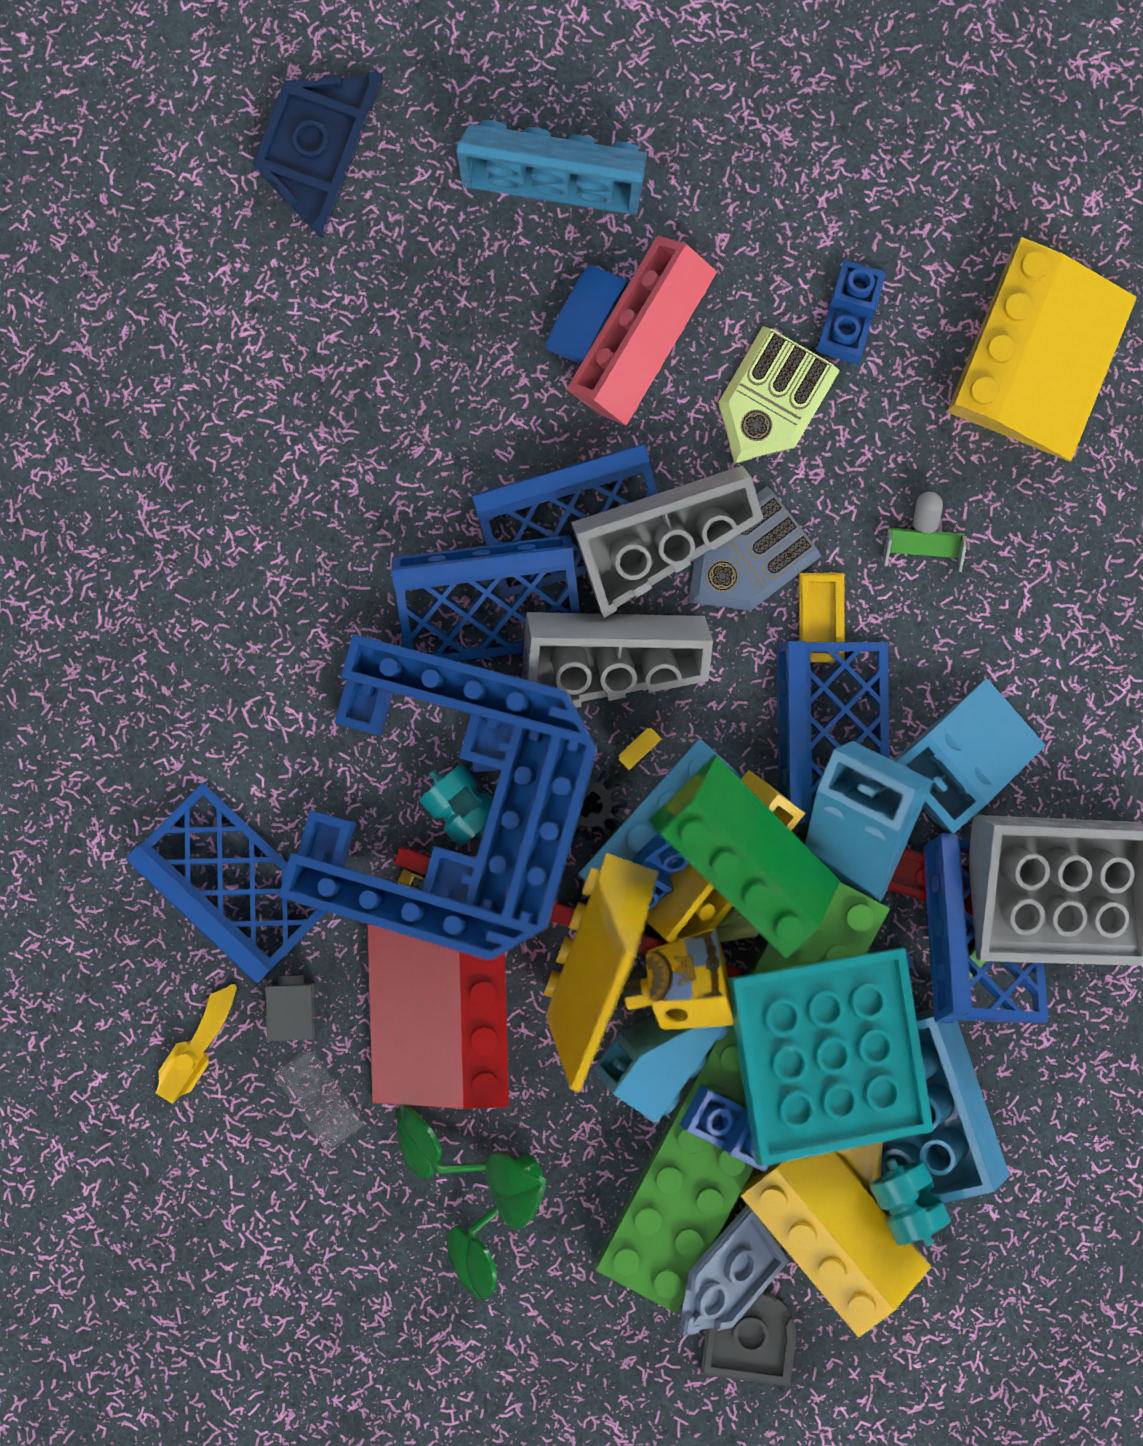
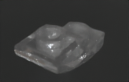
(318, 1099)

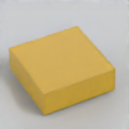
(639, 748)

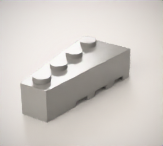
(662, 534)
(616, 653)

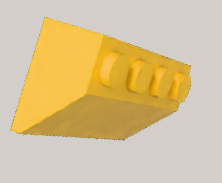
(836, 1236)

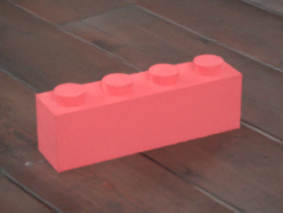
(642, 329)

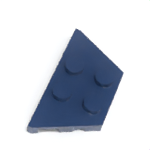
(315, 141)

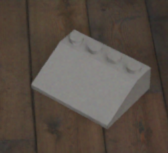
(1057, 890)

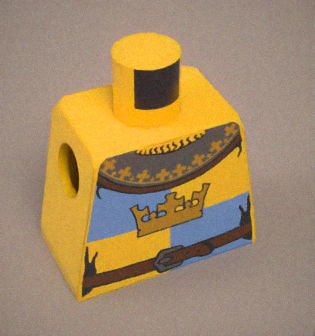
(685, 984)

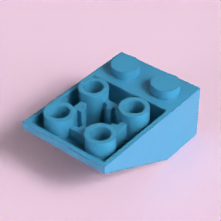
(970, 755)
(864, 817)
(653, 1064)

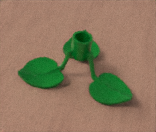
(513, 1182)

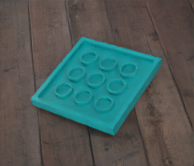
(830, 1056)

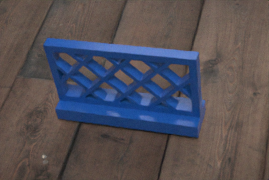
(556, 484)
(471, 567)
(795, 717)
(194, 903)
(950, 951)

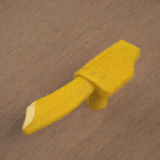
(188, 1060)

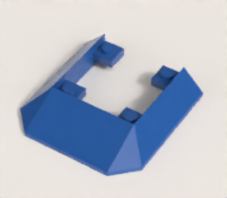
(545, 768)

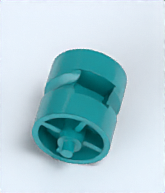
(466, 807)
(912, 1207)

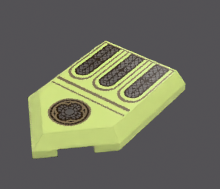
(773, 396)

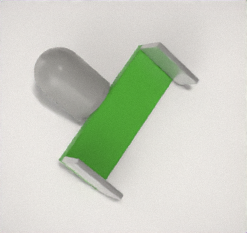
(925, 538)

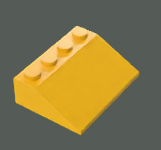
(1042, 350)
(596, 960)

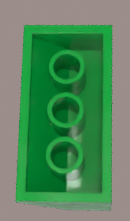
(748, 855)

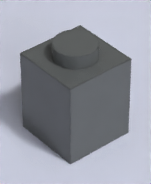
(291, 1009)

